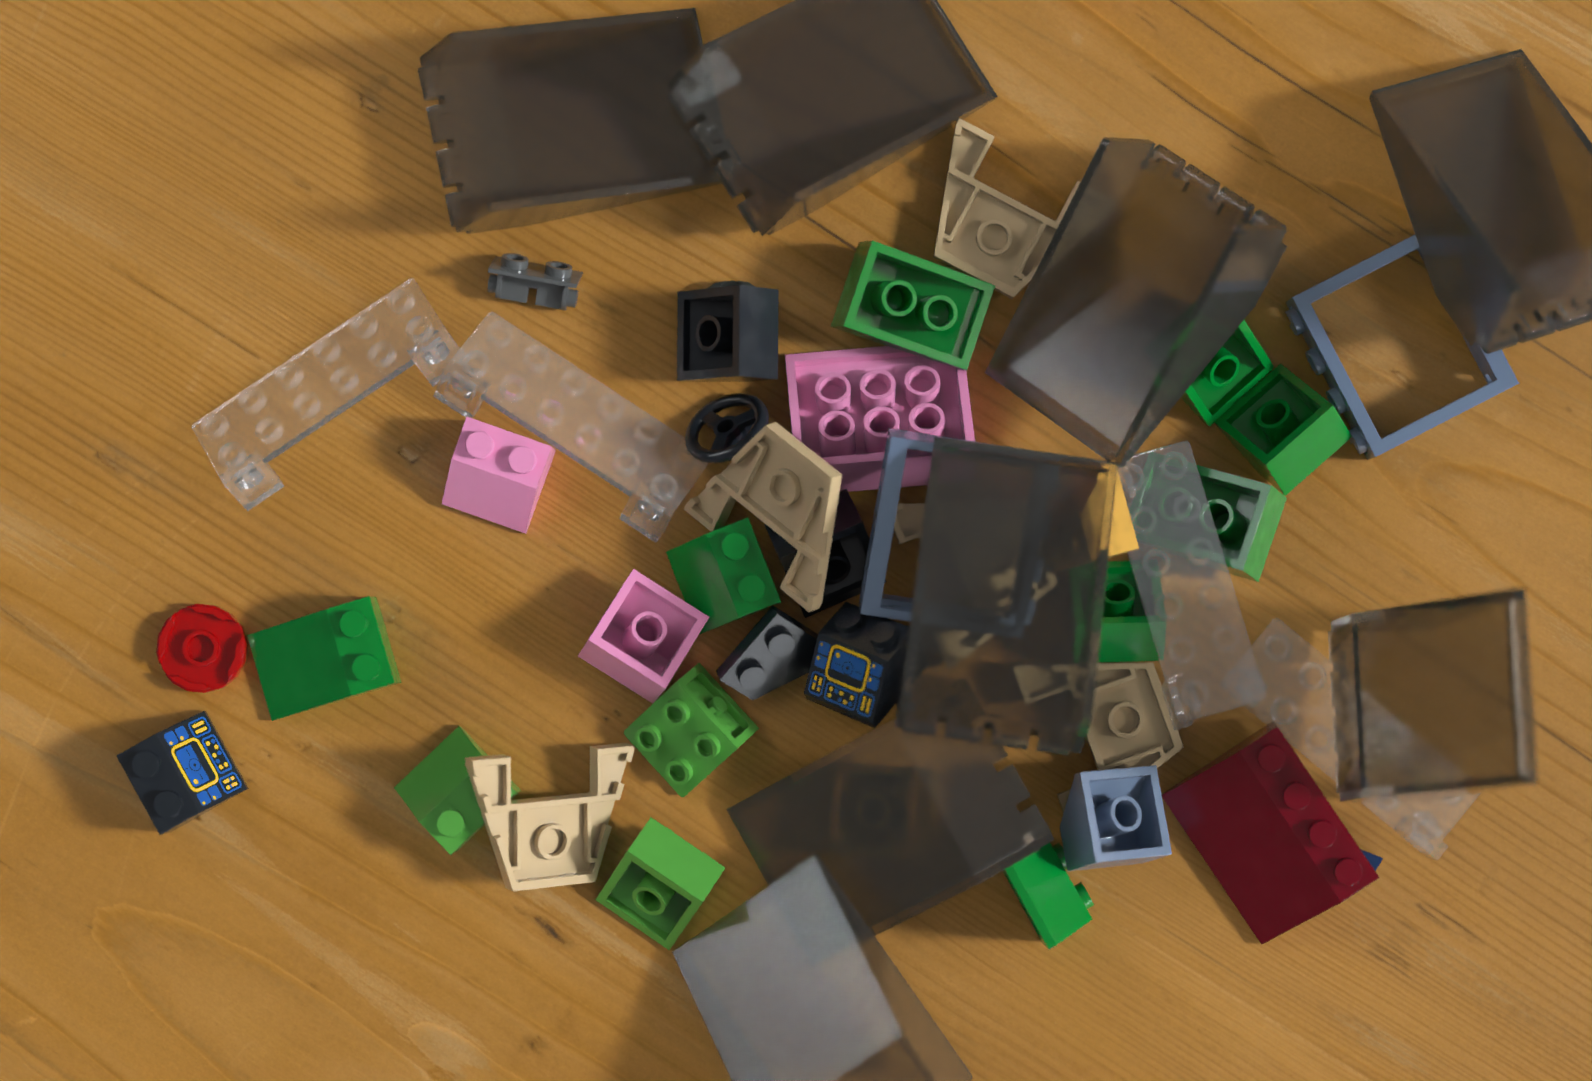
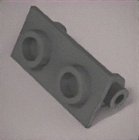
(518, 275)

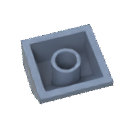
(1114, 819)

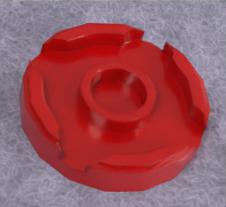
(202, 648)

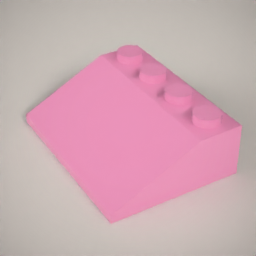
(852, 396)

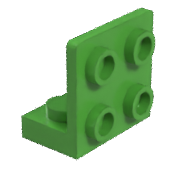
(690, 730)

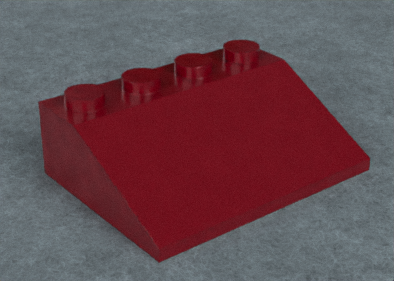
(1269, 834)

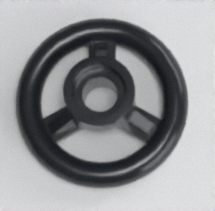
(730, 431)

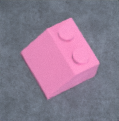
(497, 474)
(643, 636)

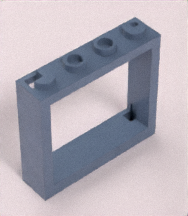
(1342, 393)
(871, 598)

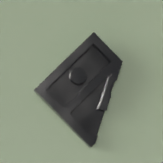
(769, 655)

